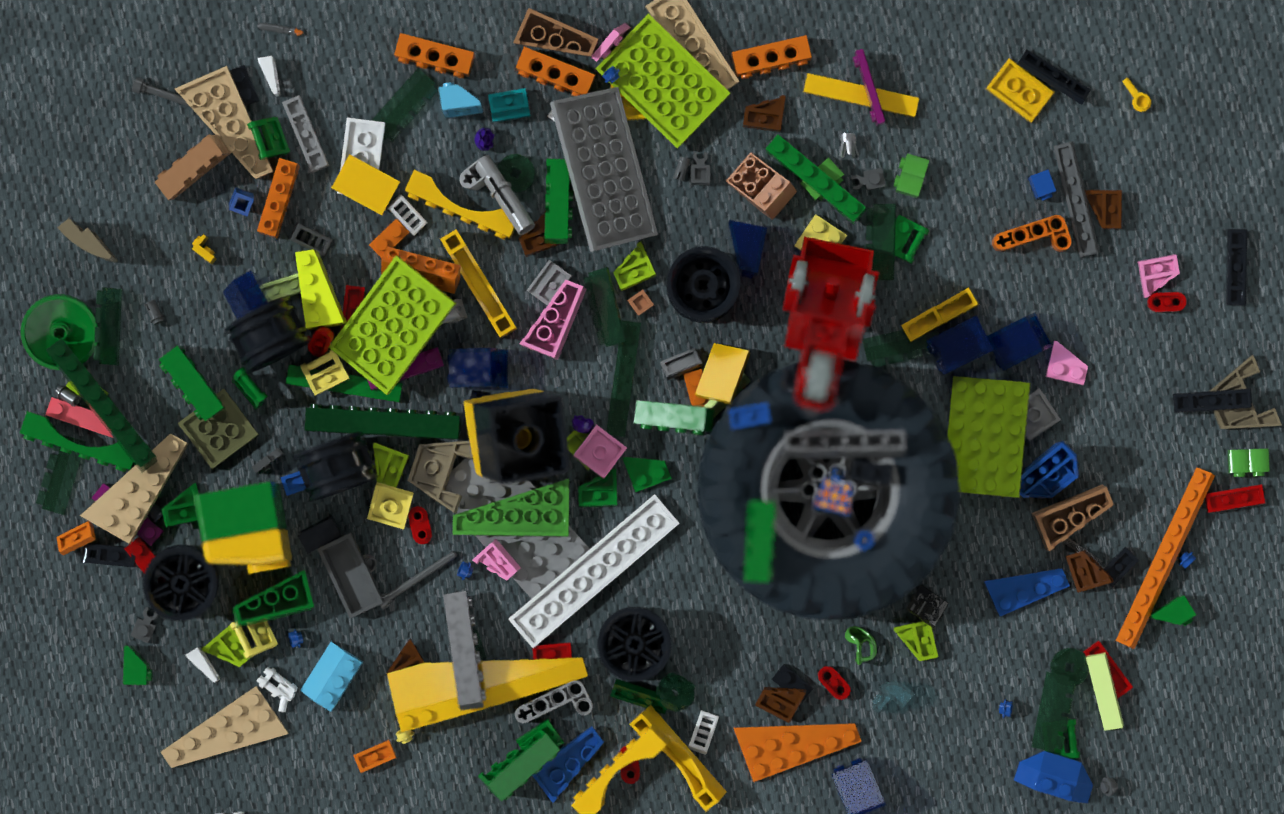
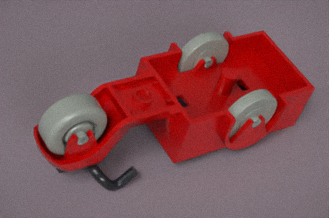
(828, 306)

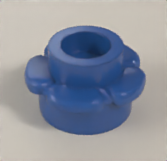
(611, 75)
(864, 545)
(1186, 559)
(465, 570)
(295, 638)
(1006, 708)

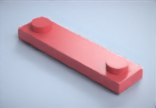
(76, 415)

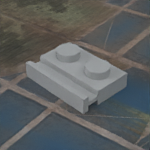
(548, 282)

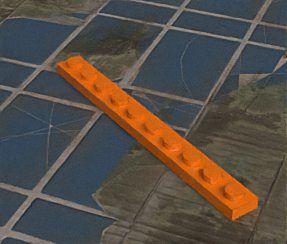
(1165, 558)

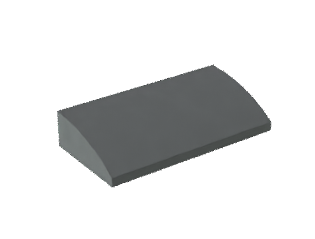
(350, 575)

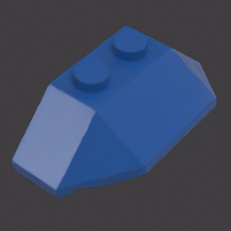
(1050, 472)
(1055, 776)

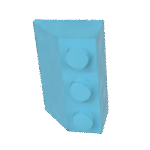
(457, 101)
(331, 676)

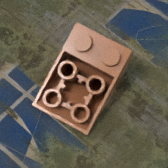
(761, 186)

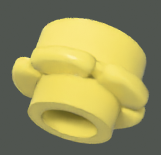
(404, 737)

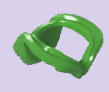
(858, 636)

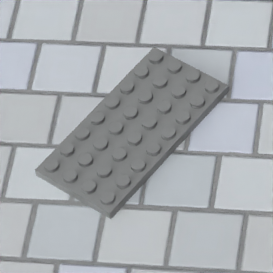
(603, 168)
(538, 556)

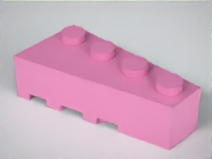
(555, 322)

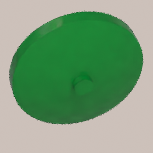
(58, 318)

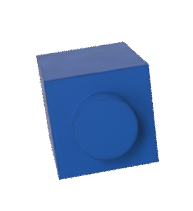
(1042, 185)
(241, 201)

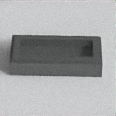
(681, 363)

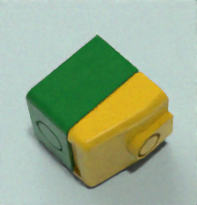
(244, 527)

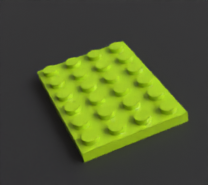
(664, 81)
(392, 325)
(989, 434)

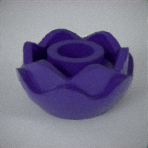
(483, 139)
(582, 425)

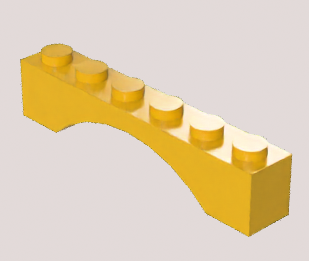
(423, 187)
(478, 284)
(648, 745)
(703, 785)

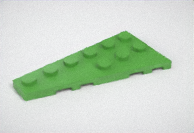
(526, 514)

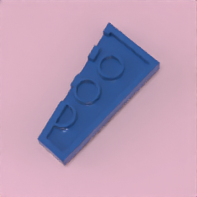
(1021, 590)
(569, 760)

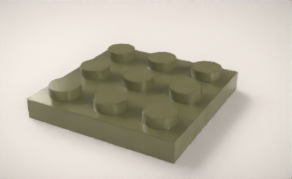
(221, 434)

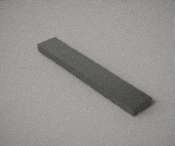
(1076, 199)

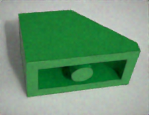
(1175, 612)
(135, 668)

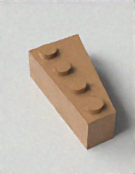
(549, 34)
(192, 166)
(1067, 516)

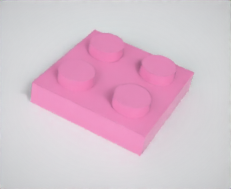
(600, 451)

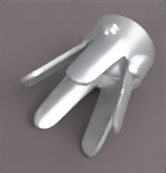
(848, 140)

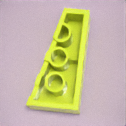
(317, 292)

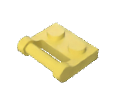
(326, 378)
(262, 636)

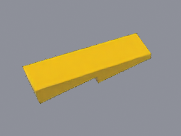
(940, 314)

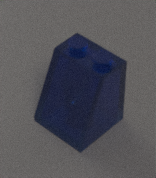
(747, 246)
(246, 294)
(1019, 341)
(959, 345)
(478, 368)
(857, 787)

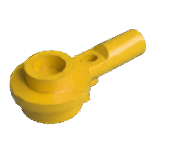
(1141, 101)

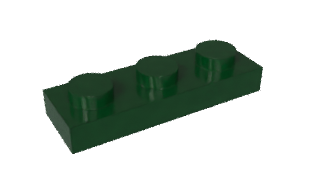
(637, 695)

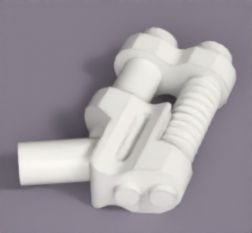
(285, 689)

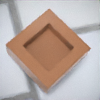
(640, 302)

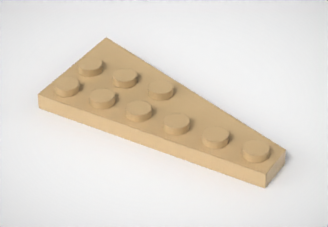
(224, 112)
(132, 497)
(236, 726)

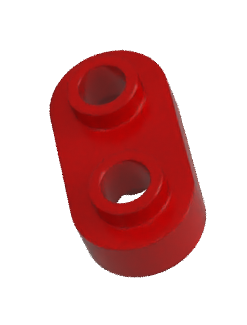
(1166, 303)
(320, 341)
(420, 525)
(834, 682)
(633, 766)

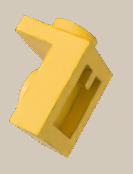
(204, 252)

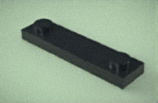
(1054, 77)
(1236, 267)
(1212, 400)

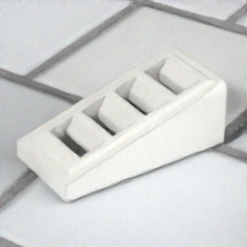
(269, 69)
(397, 201)
(202, 662)
(703, 750)

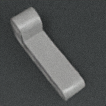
(551, 704)

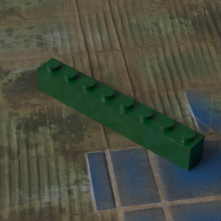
(101, 405)
(382, 423)

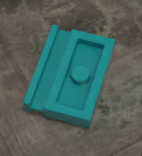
(509, 105)

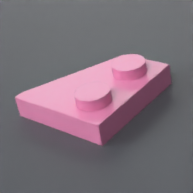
(612, 40)
(1157, 272)
(1065, 365)
(498, 560)

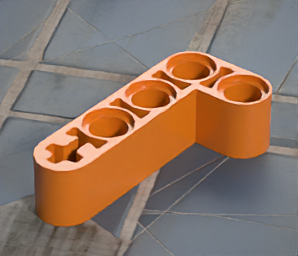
(1029, 236)

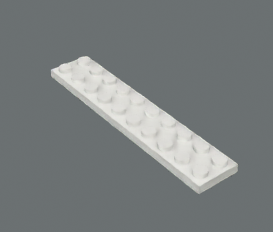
(593, 571)

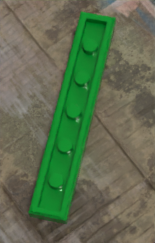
(354, 386)

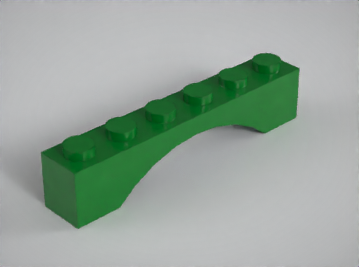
(816, 179)
(40, 428)

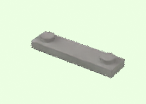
(305, 134)

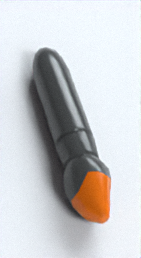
(280, 29)

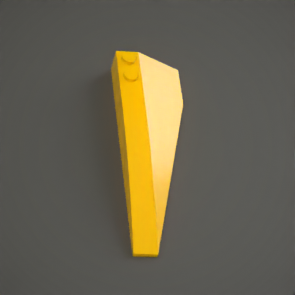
(429, 693)

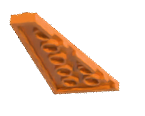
(779, 748)

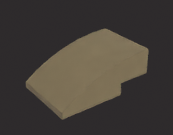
(86, 240)

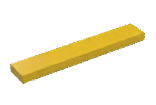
(857, 94)

